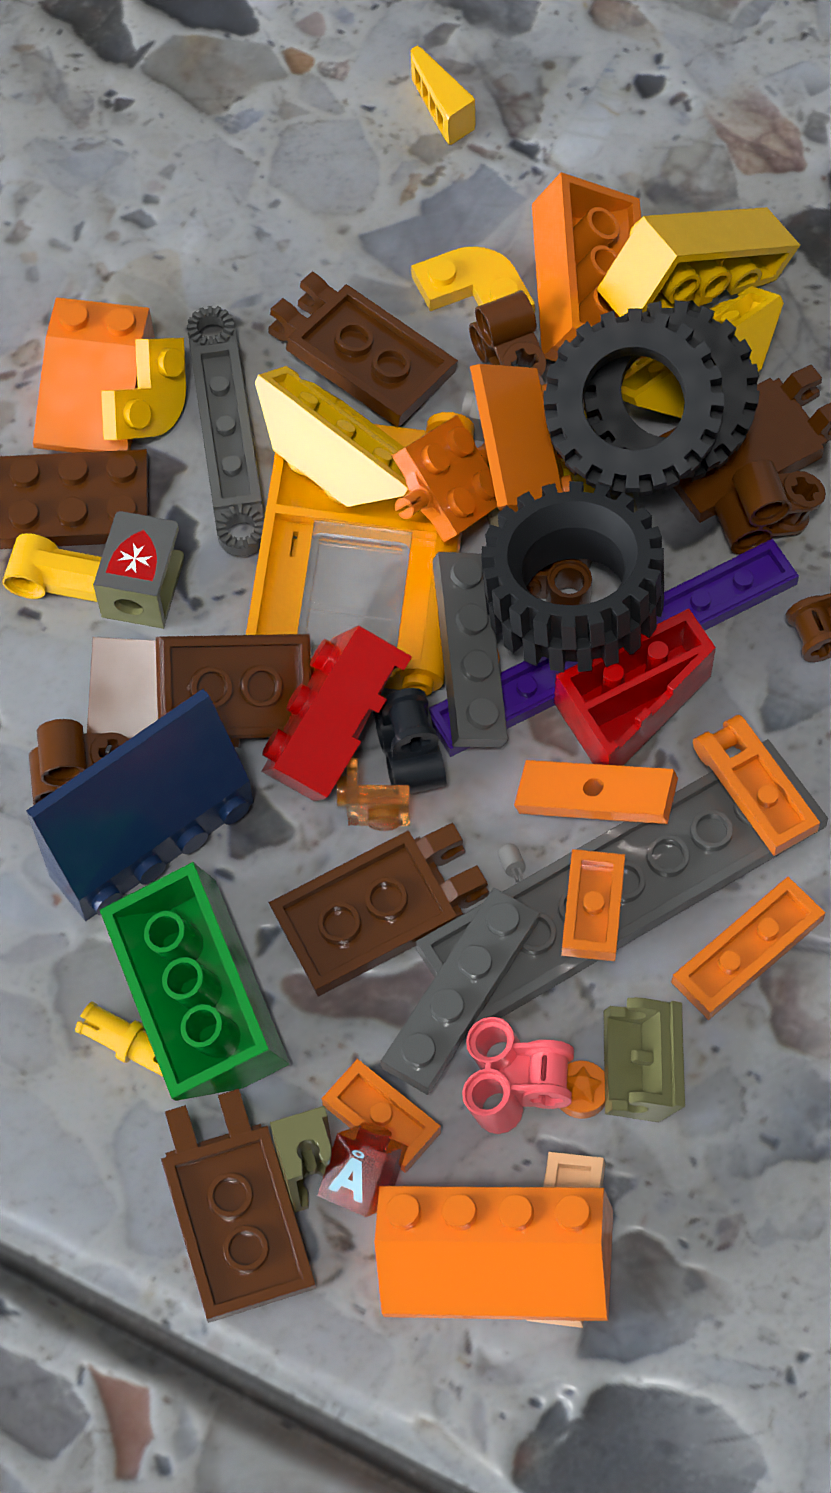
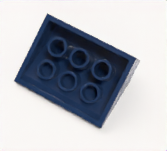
(141, 806)

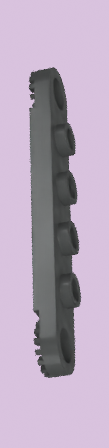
(226, 430)

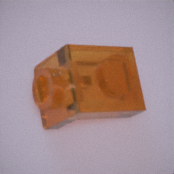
(373, 805)

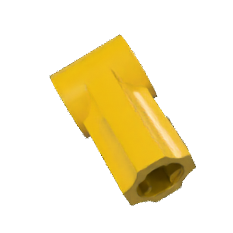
(41, 567)

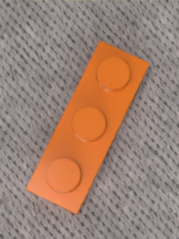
(748, 948)

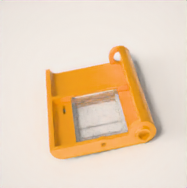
(351, 569)

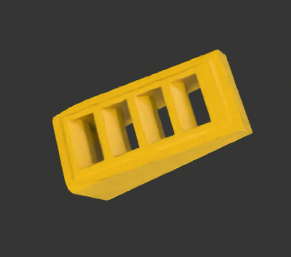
(444, 97)

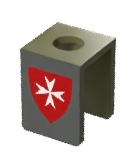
(139, 570)

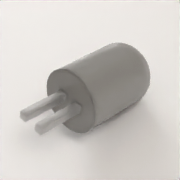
(512, 861)

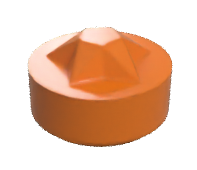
(587, 1087)

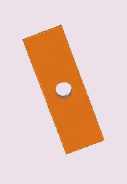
(596, 791)

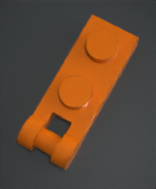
(757, 785)

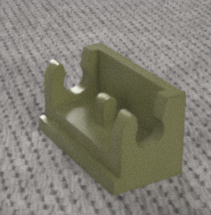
(644, 1059)
(302, 1150)

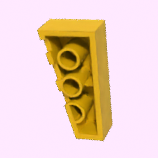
(696, 257)

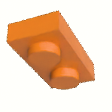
(593, 905)
(368, 1098)

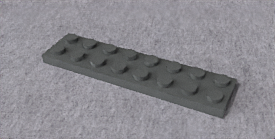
(664, 874)

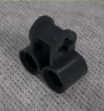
(410, 741)

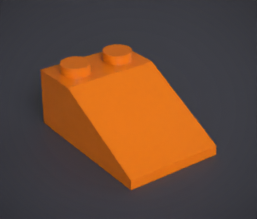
(85, 352)

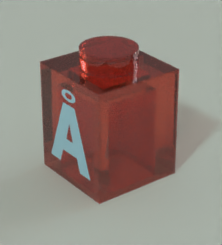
(360, 1164)

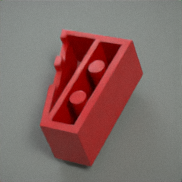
(626, 703)
(331, 711)

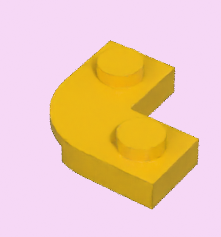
(466, 274)
(159, 396)

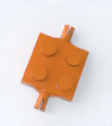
(446, 479)

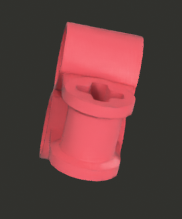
(524, 1073)

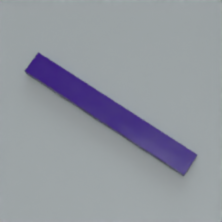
(709, 596)

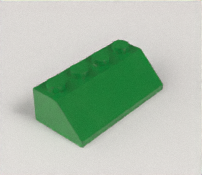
(193, 985)

